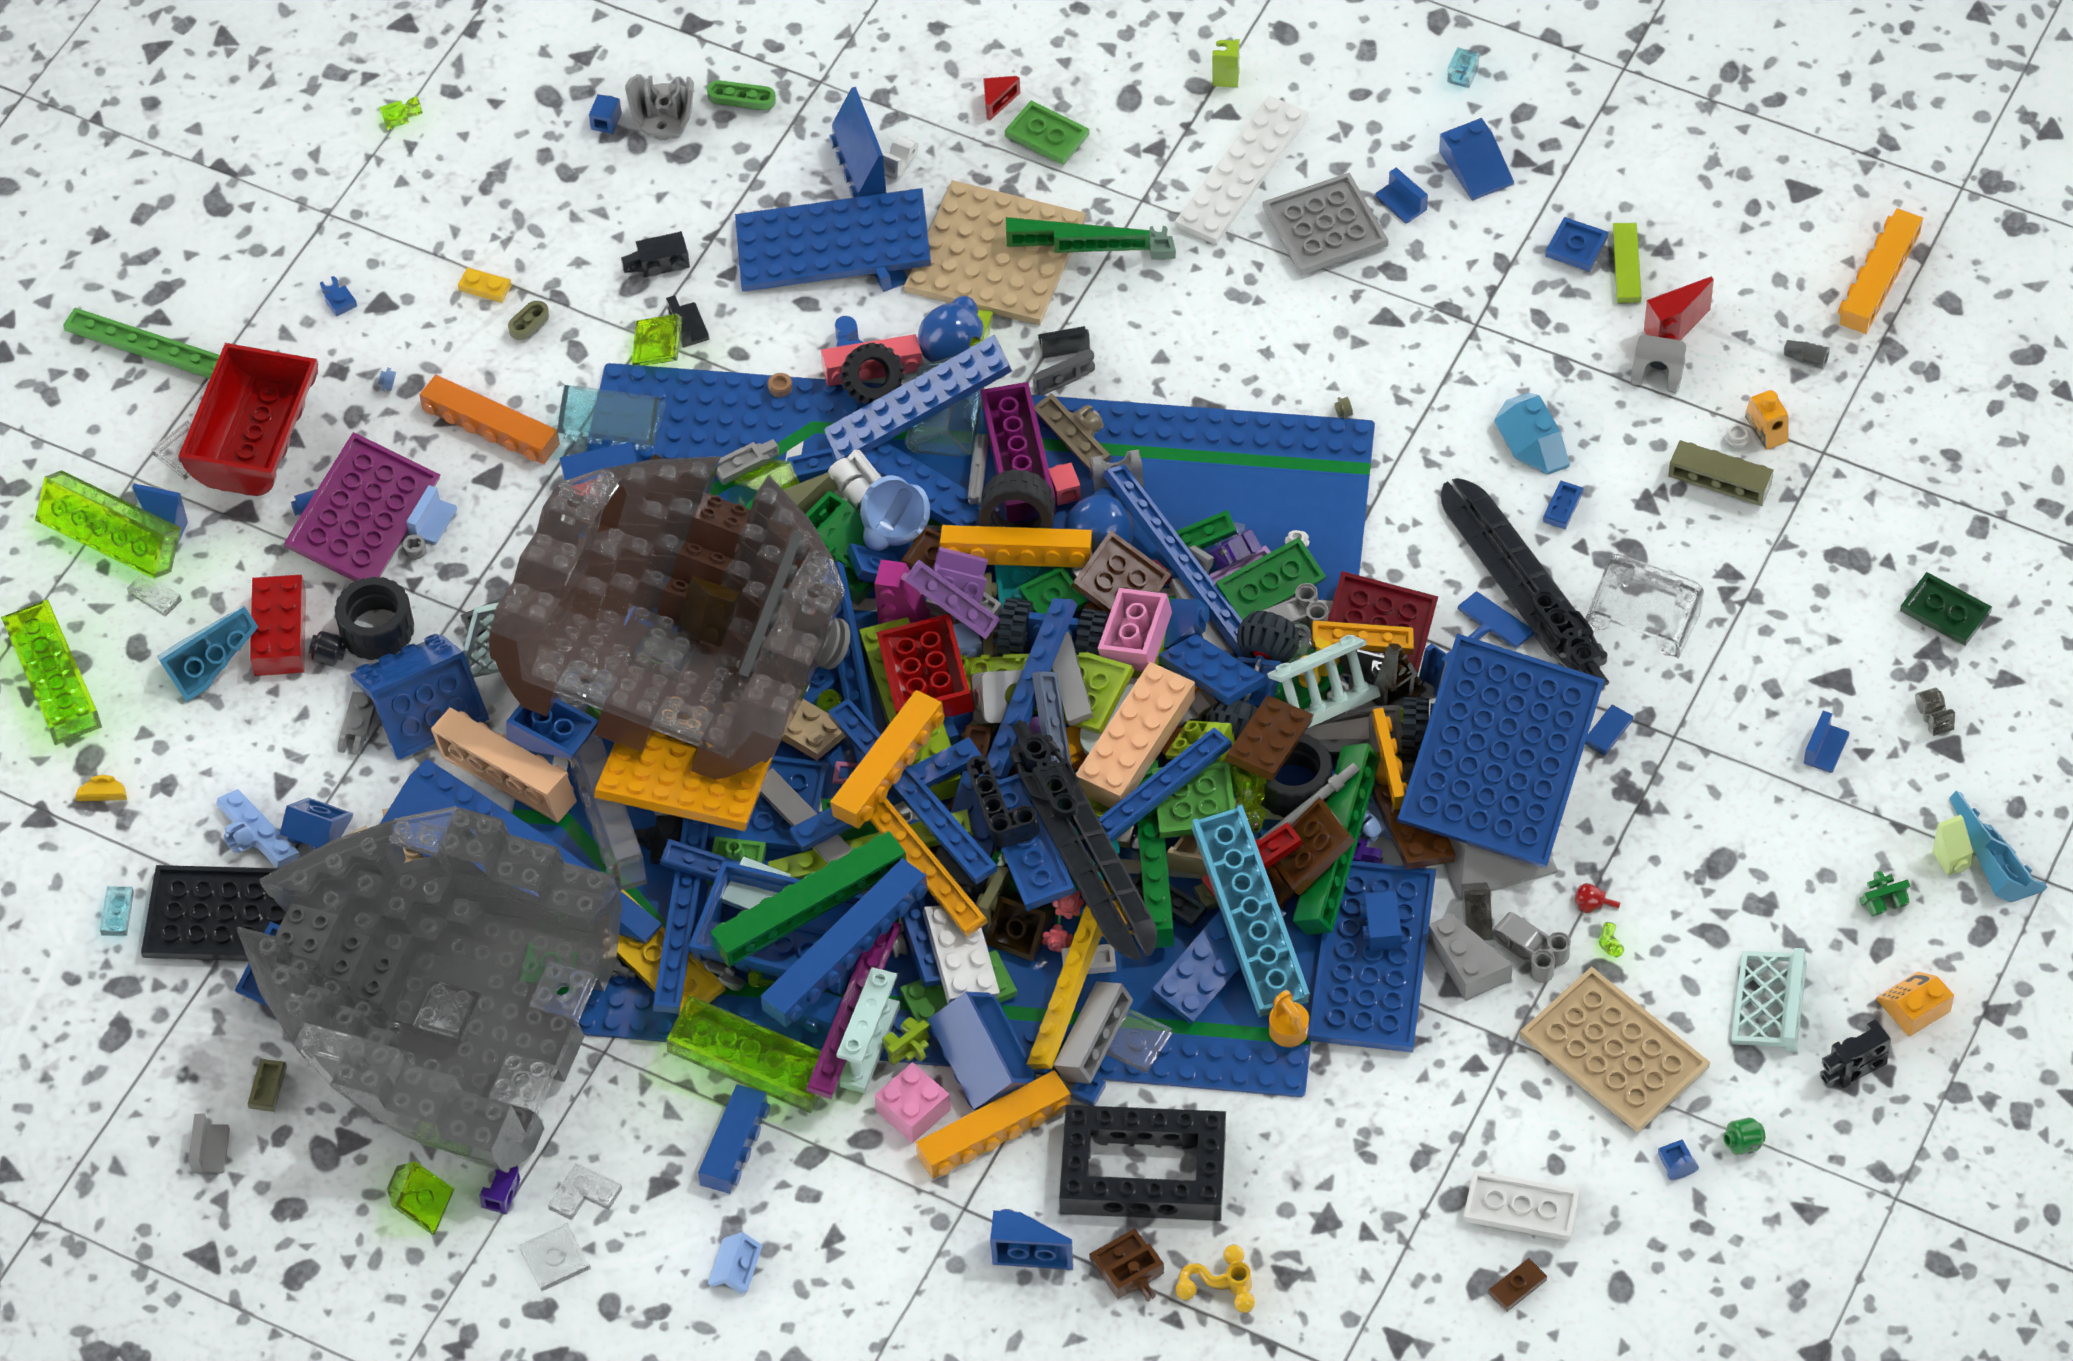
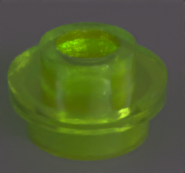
(828, 699)

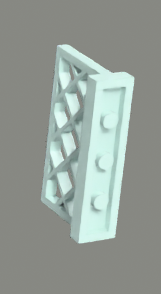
(472, 642)
(1792, 999)

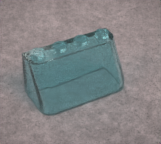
(610, 417)
(949, 431)

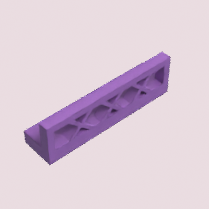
(951, 599)

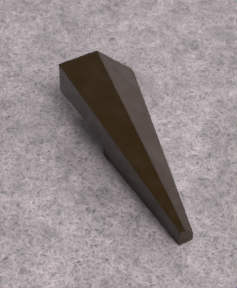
(1397, 678)

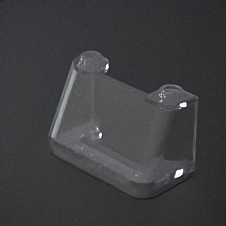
(1647, 602)

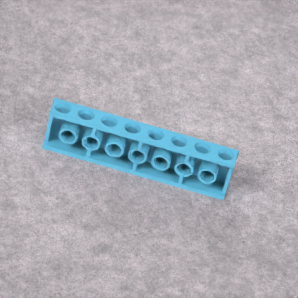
(1249, 908)

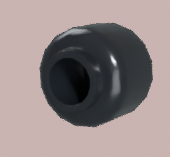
(327, 648)

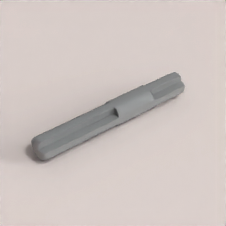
(978, 469)

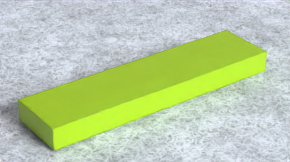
(1626, 263)

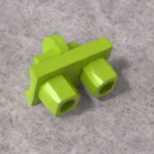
(910, 1044)

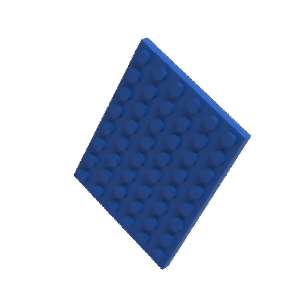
(1501, 751)

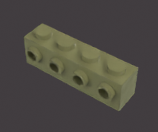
(1720, 472)

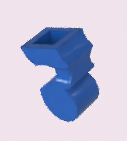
(846, 331)

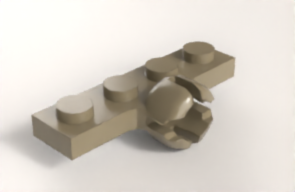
(1073, 429)

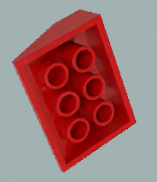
(927, 660)

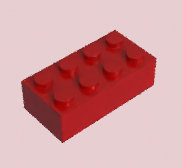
(280, 614)

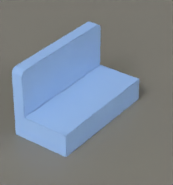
(430, 516)
(735, 1262)

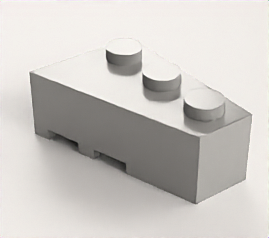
(1467, 957)

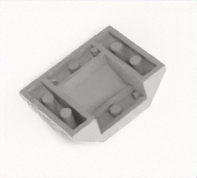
(1499, 871)

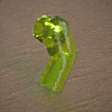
(1609, 942)

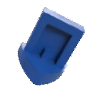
(1677, 1160)

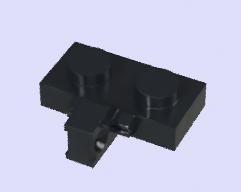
(656, 837)

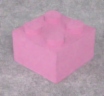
(912, 1102)

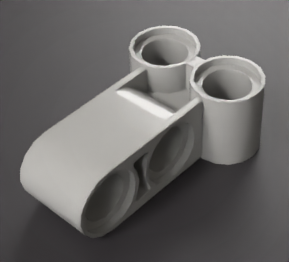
(1301, 610)
(1533, 945)

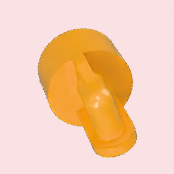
(1288, 1021)

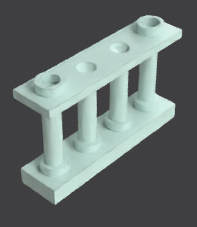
(1340, 700)
(867, 1027)

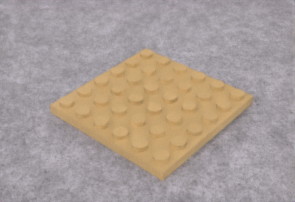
(973, 255)

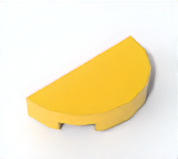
(101, 789)

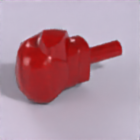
(1592, 897)

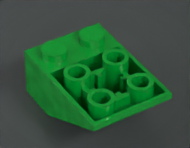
(837, 522)

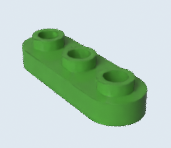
(741, 95)

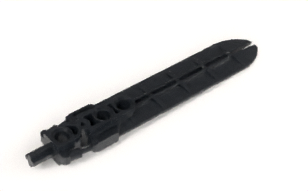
(1546, 610)
(1063, 804)

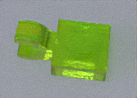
(397, 113)

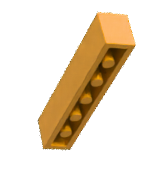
(1880, 271)
(1021, 545)
(887, 759)
(993, 1124)

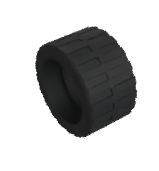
(1017, 486)
(369, 595)
(1311, 754)

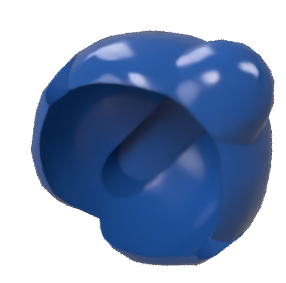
(949, 329)
(1101, 514)

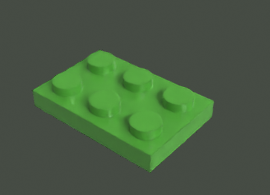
(1046, 132)

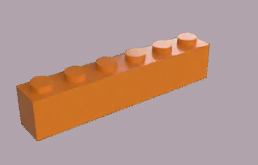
(489, 419)

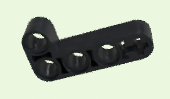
(1004, 825)

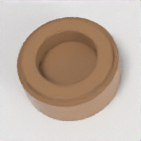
(780, 384)

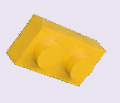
(484, 285)

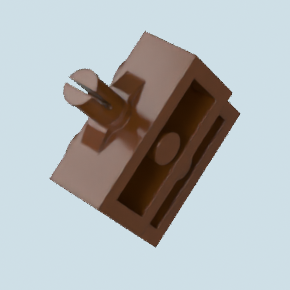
(1128, 1265)

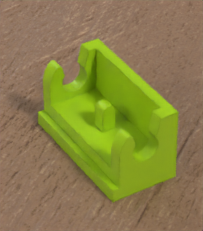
(1226, 64)

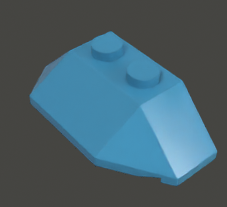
(1532, 433)

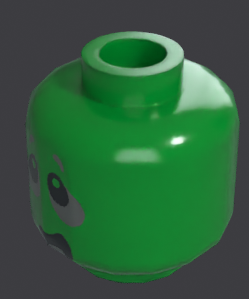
(1744, 1136)

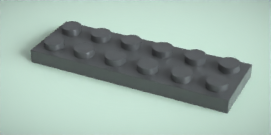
(787, 571)

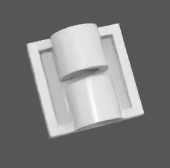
(853, 477)

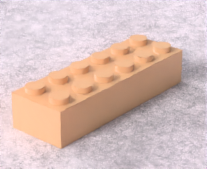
(1135, 735)
(504, 764)

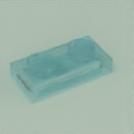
(116, 911)

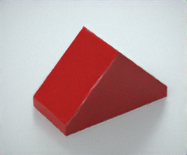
(999, 93)

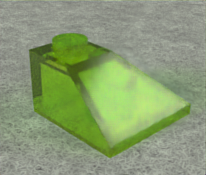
(779, 470)
(419, 1195)

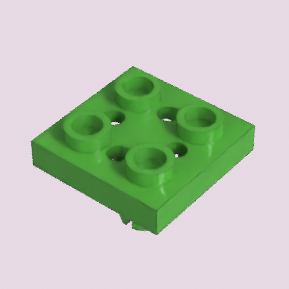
(737, 849)

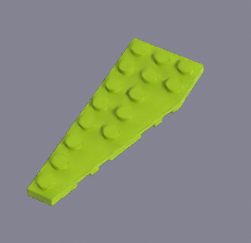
(1102, 677)

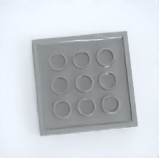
(1325, 223)

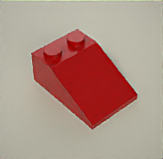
(1679, 310)

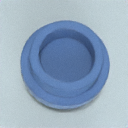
(387, 379)

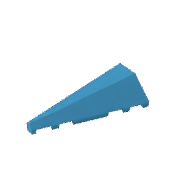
(1998, 859)

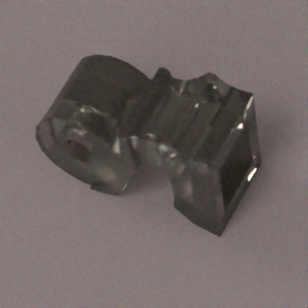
(1933, 707)

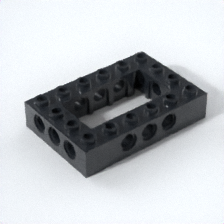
(1143, 1196)

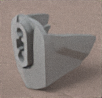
(660, 105)

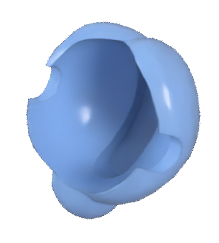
(893, 512)

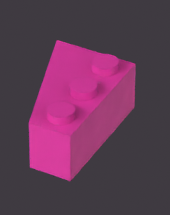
(896, 597)

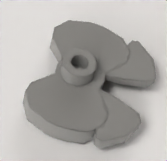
(726, 975)

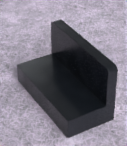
(692, 327)
(1064, 342)

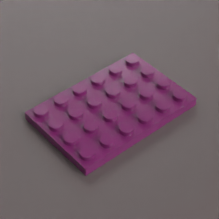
(360, 510)

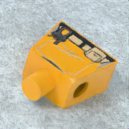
(1764, 412)

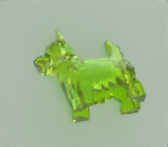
(1249, 792)

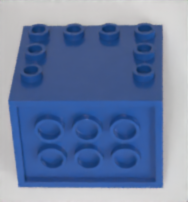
(417, 689)

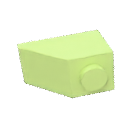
(1953, 845)

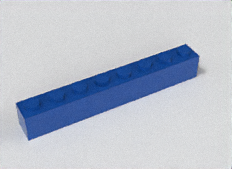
(844, 943)

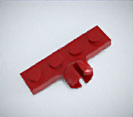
(1271, 848)

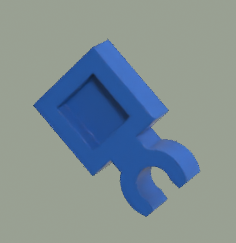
(338, 299)

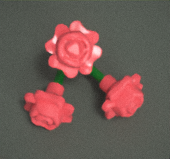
(1067, 907)

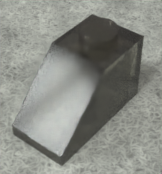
(1477, 909)

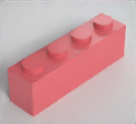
(905, 346)

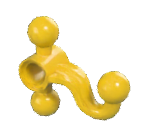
(1233, 1255)

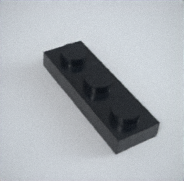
(1183, 907)

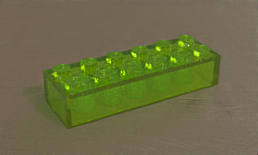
(107, 524)
(51, 672)
(744, 1052)

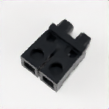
(1856, 1056)

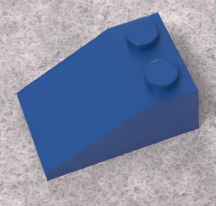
(1475, 159)
(556, 734)
(1028, 1243)

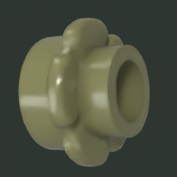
(1343, 407)

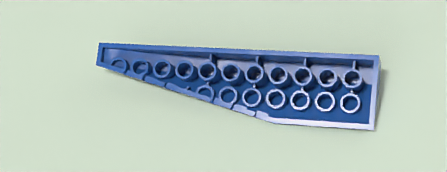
(435, 789)

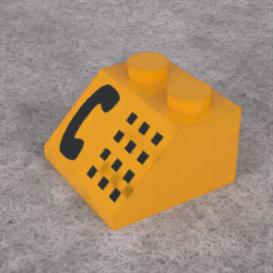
(1917, 1001)

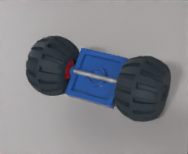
(1266, 643)

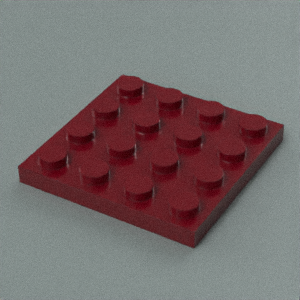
(1381, 603)

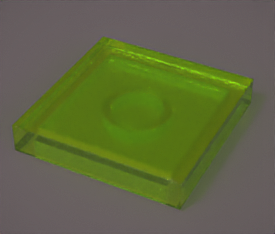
(656, 340)

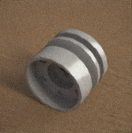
(836, 645)

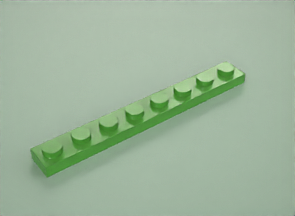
(141, 342)

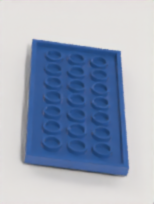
(828, 239)
(1369, 994)

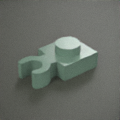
(1161, 245)

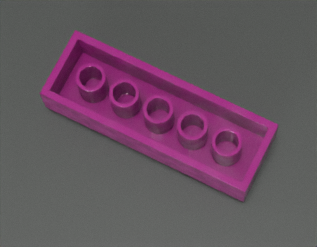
(1015, 439)

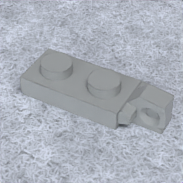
(746, 460)

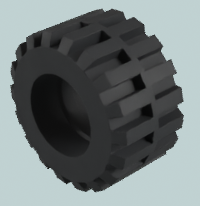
(866, 352)

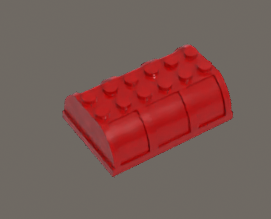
(247, 418)

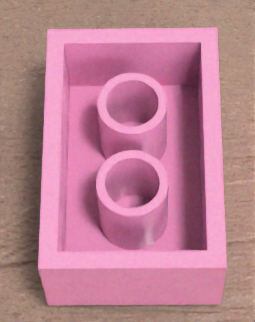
(1135, 627)

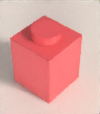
(1065, 484)

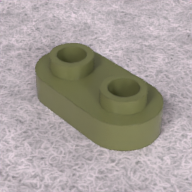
(525, 322)

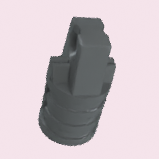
(1807, 352)

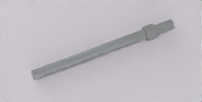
(1334, 783)

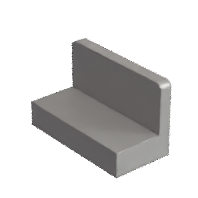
(208, 1146)

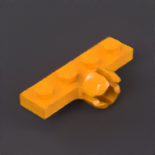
(1390, 766)

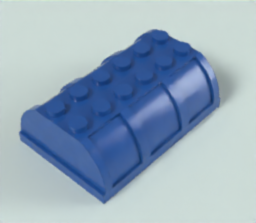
(779, 955)

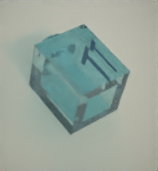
(1463, 67)

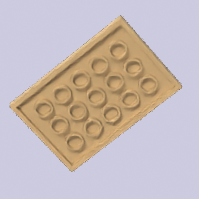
(1614, 1049)

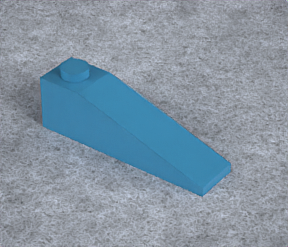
(203, 655)

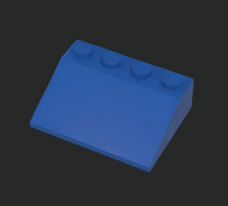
(858, 148)

